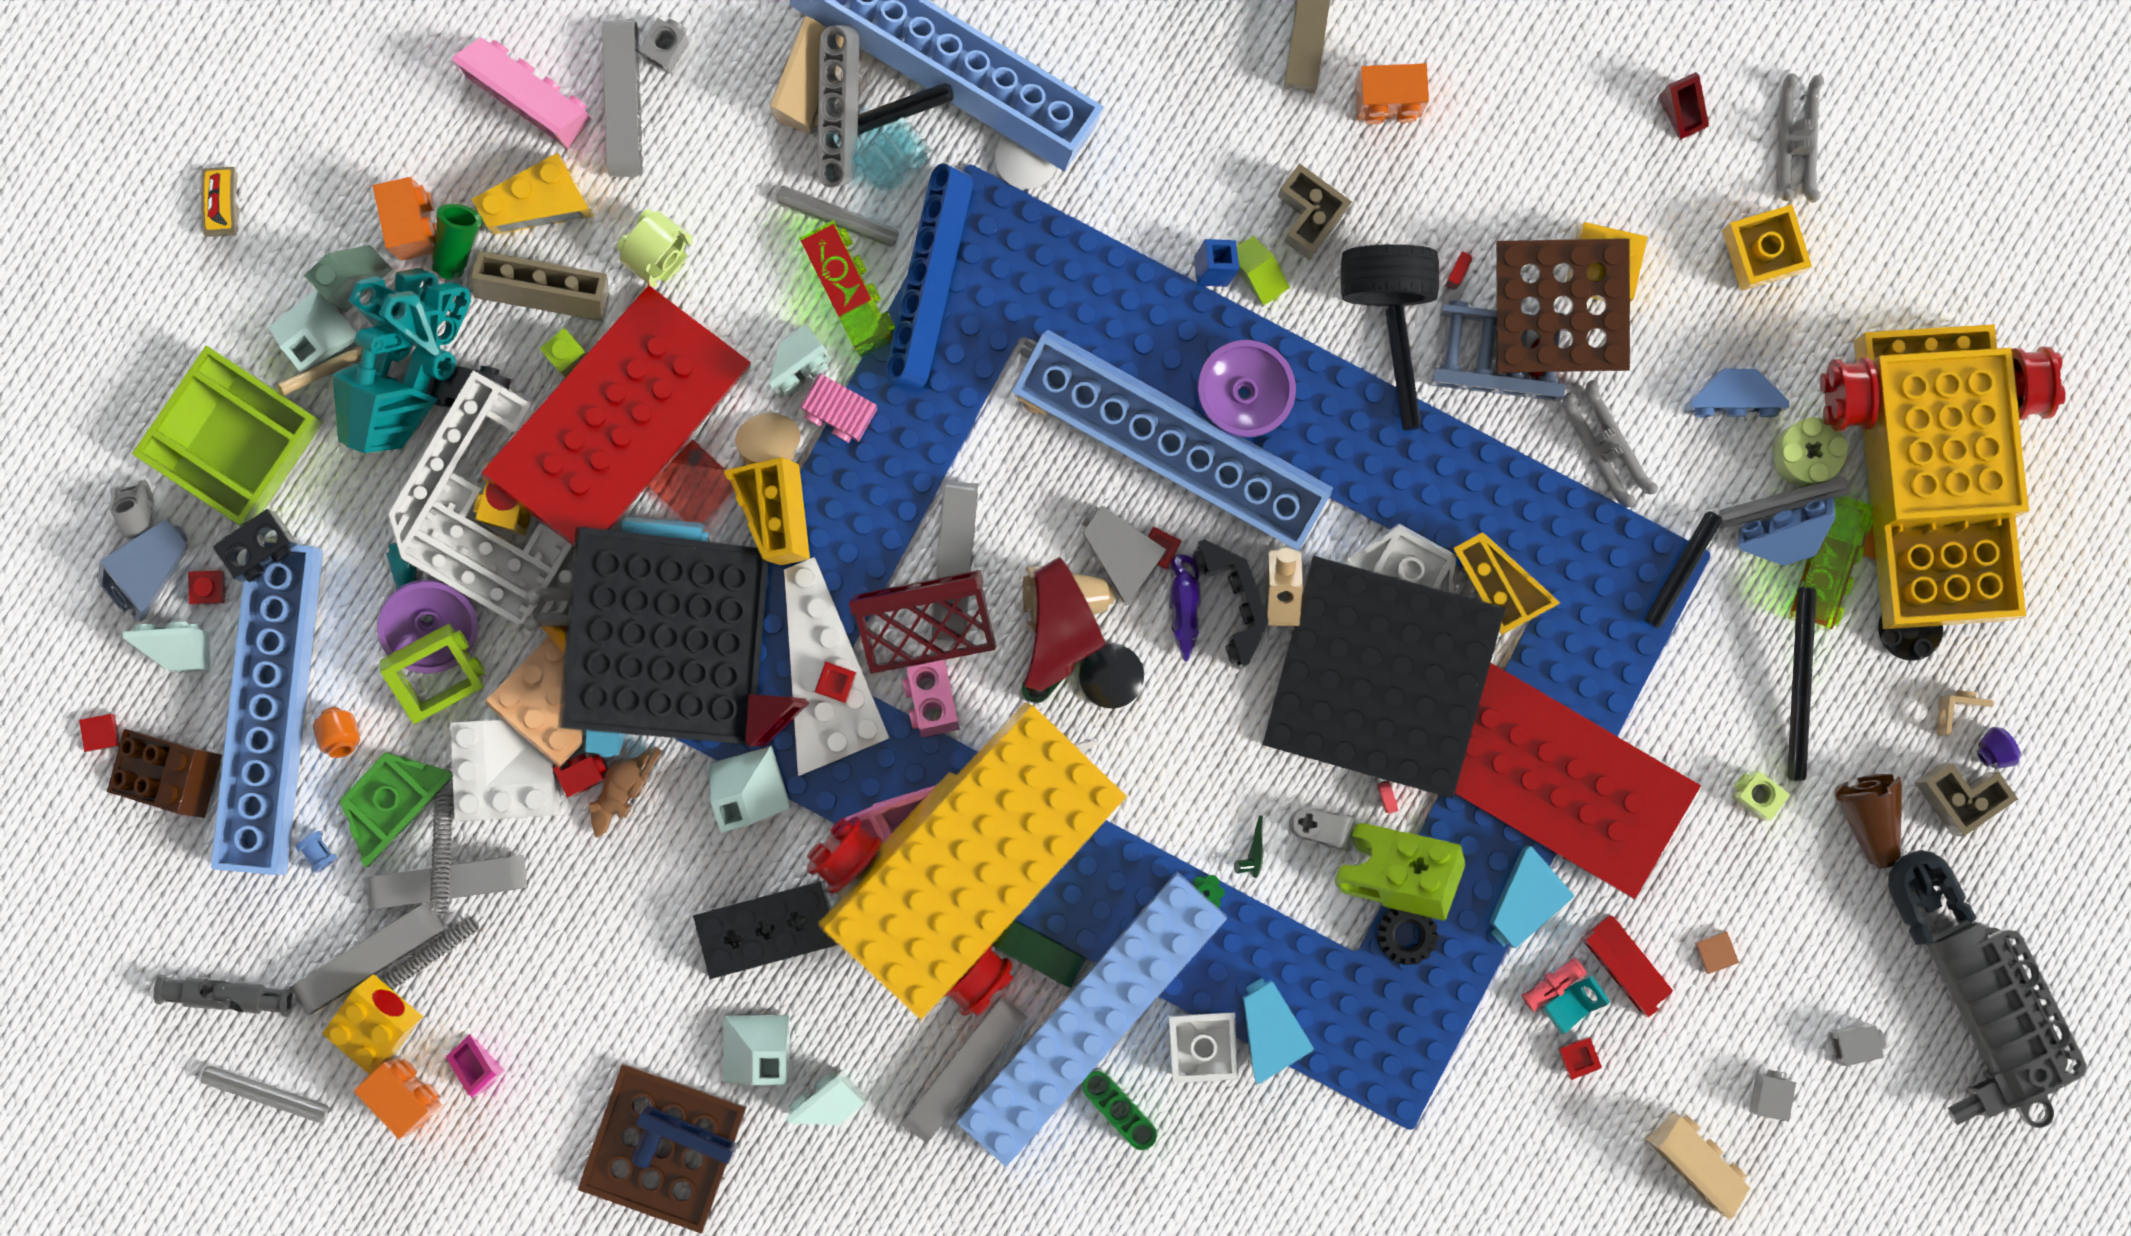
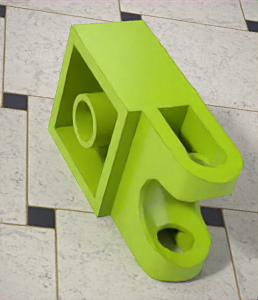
(1403, 871)

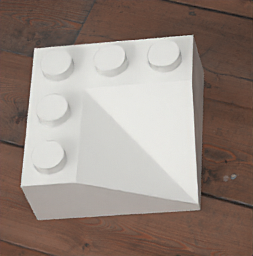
(500, 774)

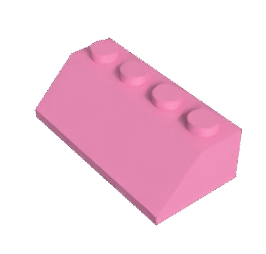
(523, 91)

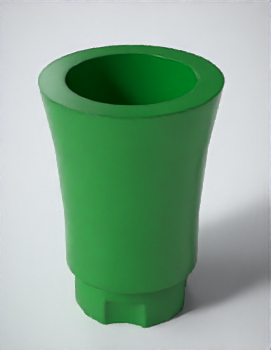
(454, 239)

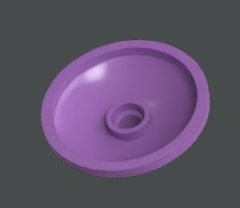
(1260, 372)
(402, 623)

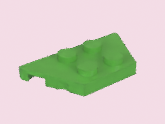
(389, 800)

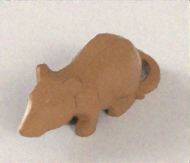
(622, 781)

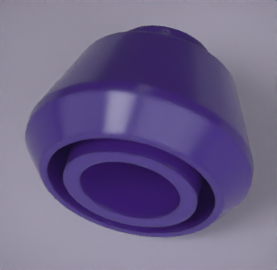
(1998, 749)

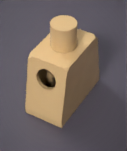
(1283, 574)

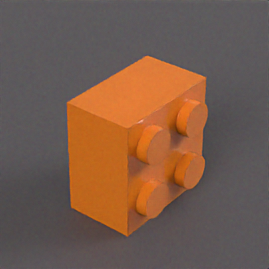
(1391, 92)
(405, 218)
(399, 1097)

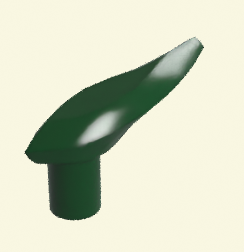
(1255, 855)

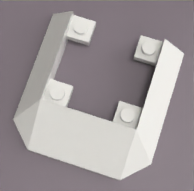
(449, 545)

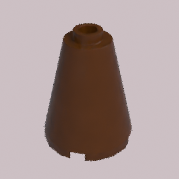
(1874, 816)

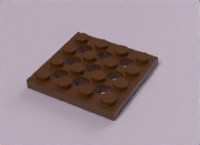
(1545, 256)
(610, 1146)

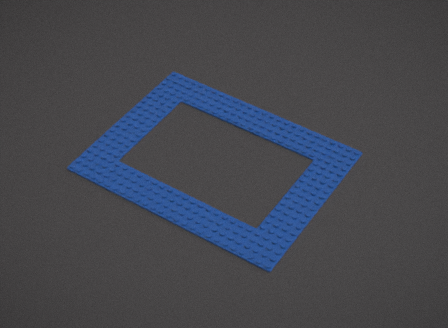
(1030, 269)

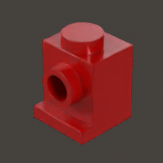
(581, 774)

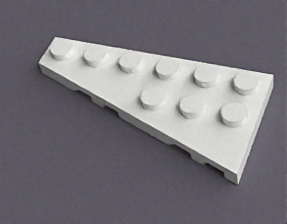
(825, 727)

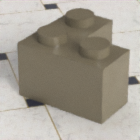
(1319, 208)
(1964, 805)

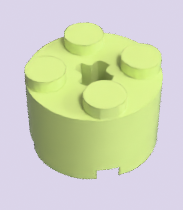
(654, 247)
(1791, 450)

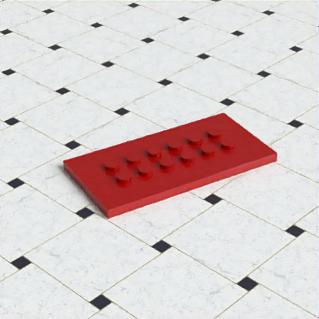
(617, 418)
(1571, 784)

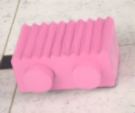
(838, 408)

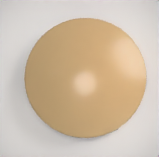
(767, 438)

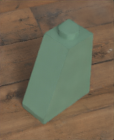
(340, 270)

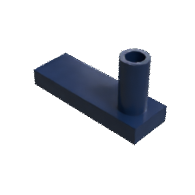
(661, 1124)

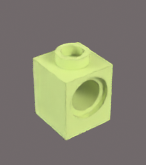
(1773, 799)

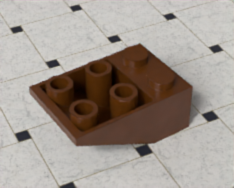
(164, 773)

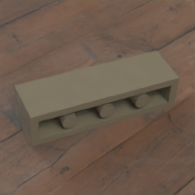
(540, 285)

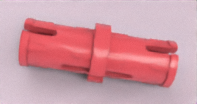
(1553, 984)

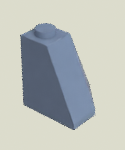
(142, 568)

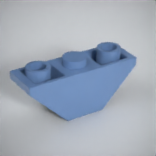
(1737, 393)
(1789, 534)

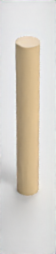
(319, 371)

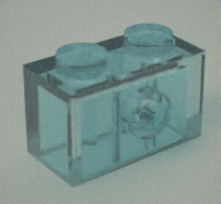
(893, 155)

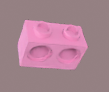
(937, 697)

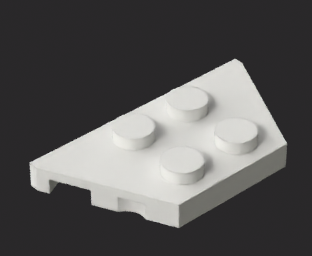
(1408, 557)

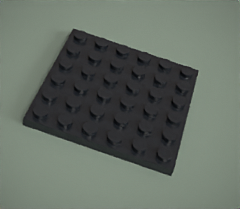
(662, 636)
(1384, 676)

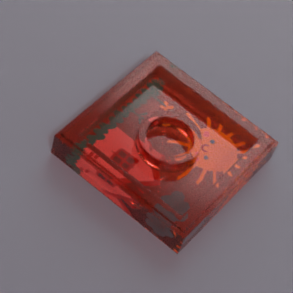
(693, 484)

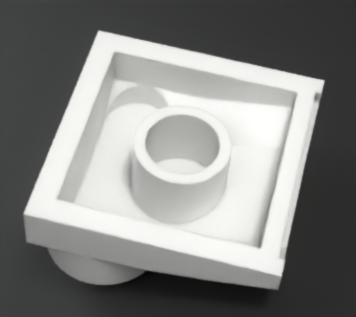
(1203, 1047)

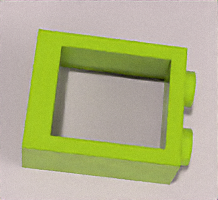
(392, 666)

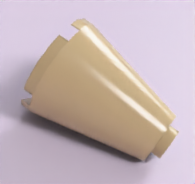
(1095, 590)

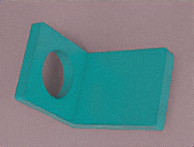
(1574, 1005)

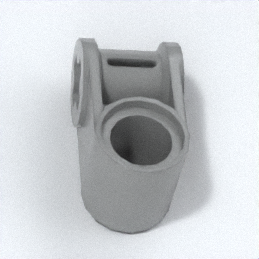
(132, 508)
(1327, 829)

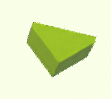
(1261, 271)

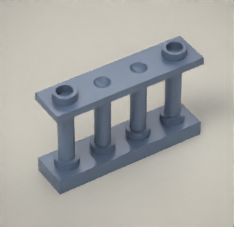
(1482, 377)

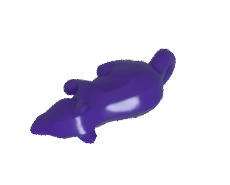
(1185, 601)

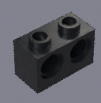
(252, 537)

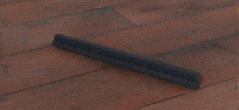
(1801, 683)

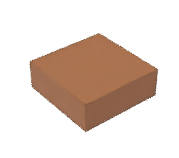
(1716, 952)

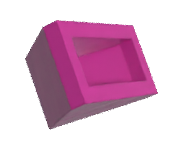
(474, 1066)

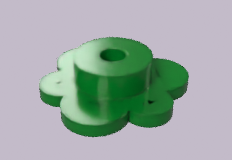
(1211, 884)

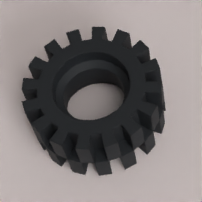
(1402, 955)

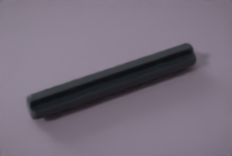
(904, 107)
(1403, 367)
(1683, 569)

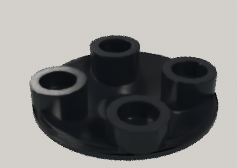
(1911, 642)
(1112, 676)

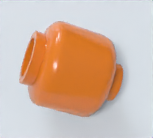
(336, 732)

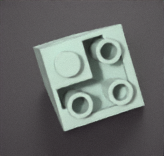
(312, 332)
(797, 359)
(176, 649)
(746, 789)
(756, 1049)
(830, 1104)

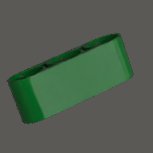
(1127, 1123)

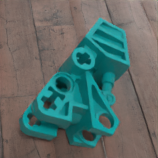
(372, 407)

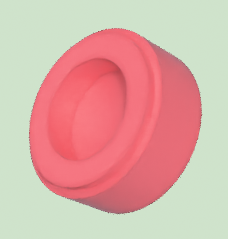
(1387, 797)

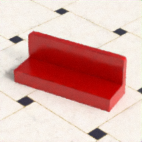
(1627, 965)

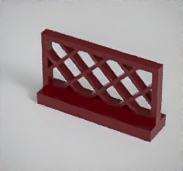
(919, 594)

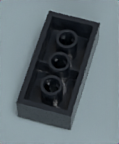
(755, 948)

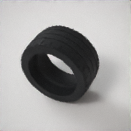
(1389, 275)

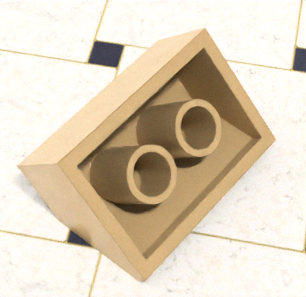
(798, 89)
(1700, 1164)

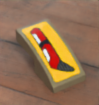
(219, 202)

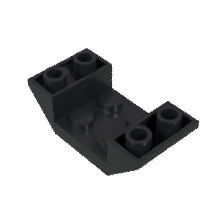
(1214, 560)

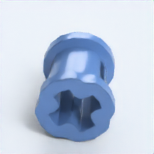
(316, 852)

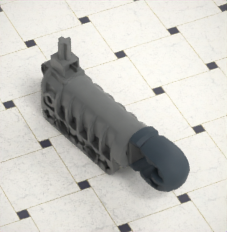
(1989, 996)

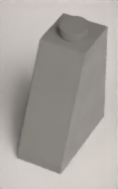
(1122, 551)

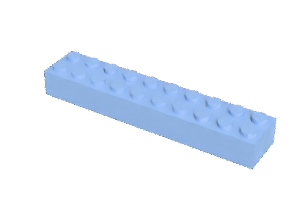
(983, 74)
(1172, 440)
(267, 715)
(1091, 1019)

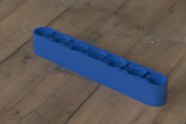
(929, 276)

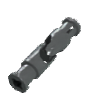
(227, 995)

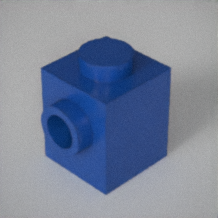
(1216, 262)

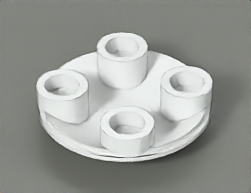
(1020, 166)

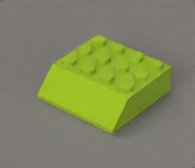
(227, 437)

